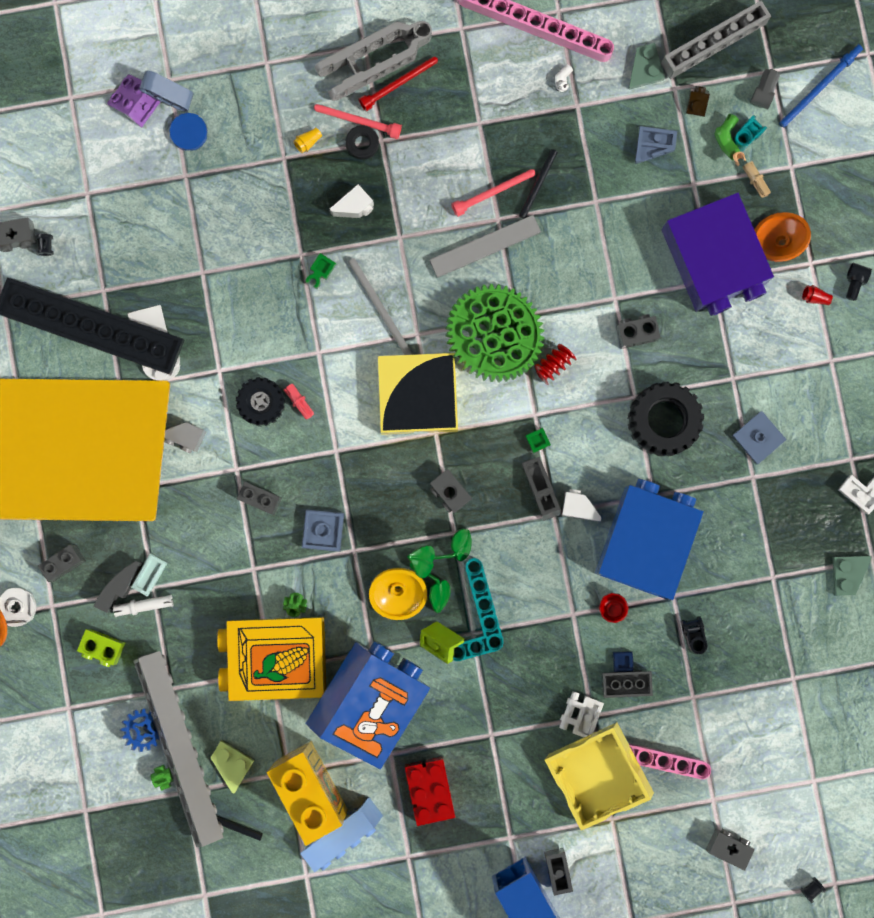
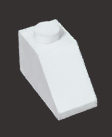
(353, 204)
(579, 506)

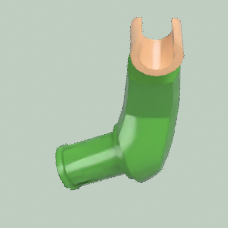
(725, 141)

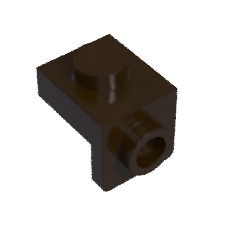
(698, 101)

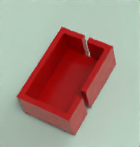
(430, 791)

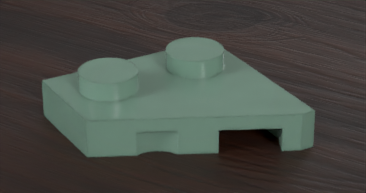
(646, 67)
(849, 573)

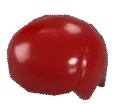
(613, 607)

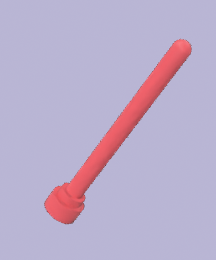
(391, 129)
(460, 207)

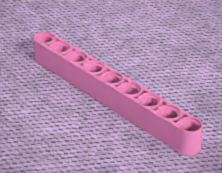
(541, 30)

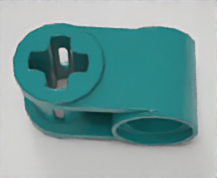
(749, 132)

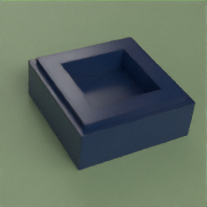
(623, 661)

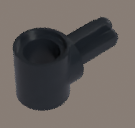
(857, 276)

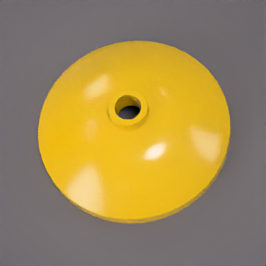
(401, 602)

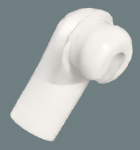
(560, 78)

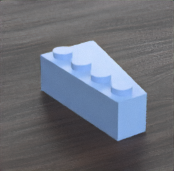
(333, 845)

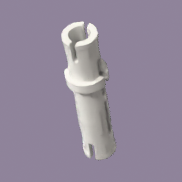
(143, 605)

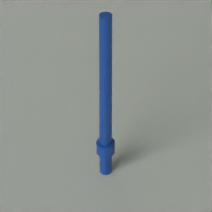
(846, 61)

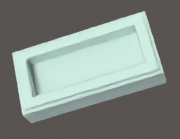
(149, 575)

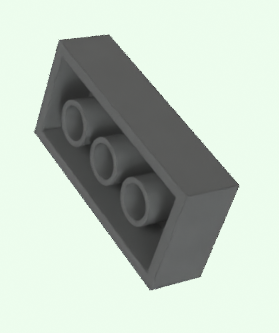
(627, 684)

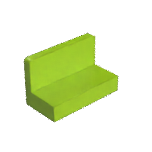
(440, 641)

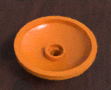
(783, 229)

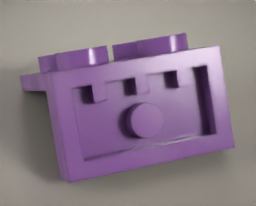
(132, 101)

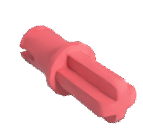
(298, 401)

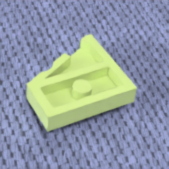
(231, 764)

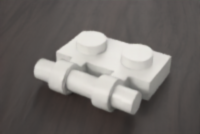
(587, 716)

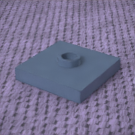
(759, 437)
(322, 530)

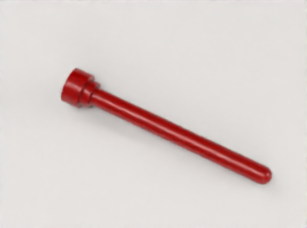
(368, 101)

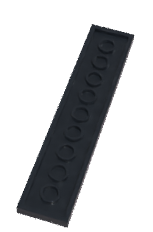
(90, 326)

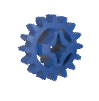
(137, 738)

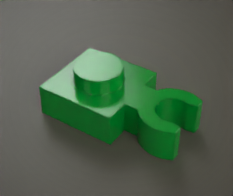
(322, 269)

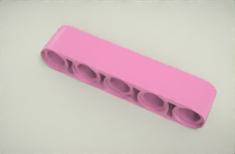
(672, 761)

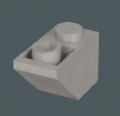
(186, 435)

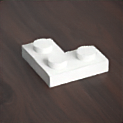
(859, 494)

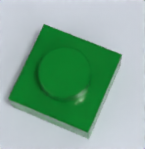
(538, 440)

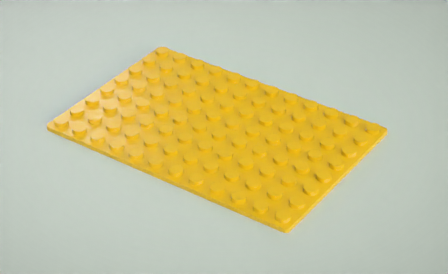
(81, 449)

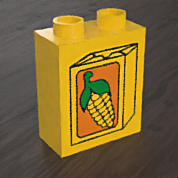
(273, 658)
(308, 793)

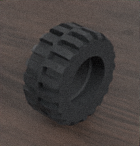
(683, 401)

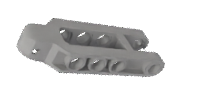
(414, 35)

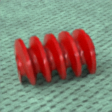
(553, 363)

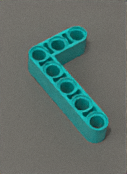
(482, 614)

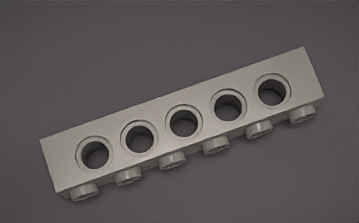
(715, 39)

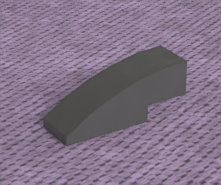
(541, 488)
(118, 587)

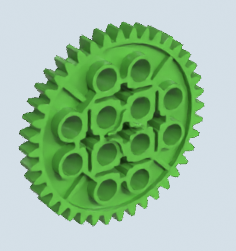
(483, 362)

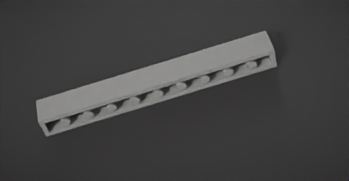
(178, 749)

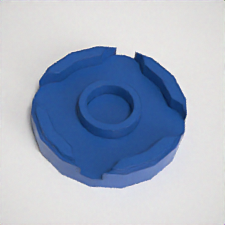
(188, 131)

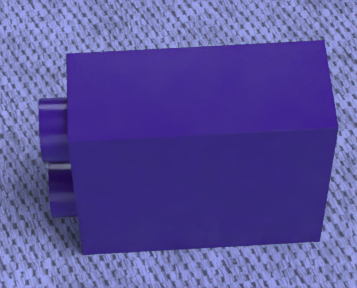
(718, 254)

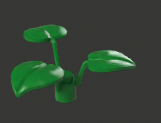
(422, 563)

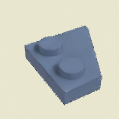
(654, 143)

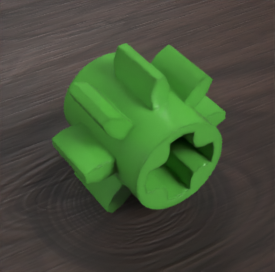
(294, 604)
(162, 777)

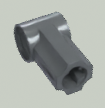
(764, 92)

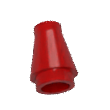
(816, 296)

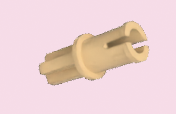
(756, 179)

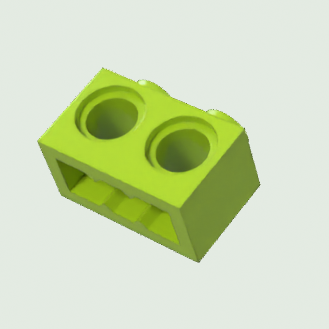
(102, 643)

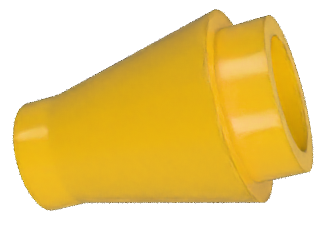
(306, 140)

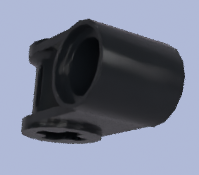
(694, 633)

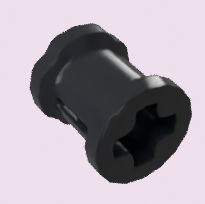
(47, 251)
(812, 890)

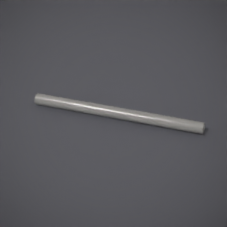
(379, 306)

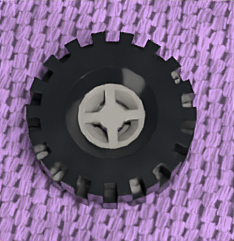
(253, 395)

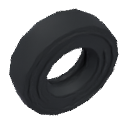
(353, 134)

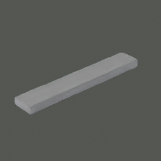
(485, 246)

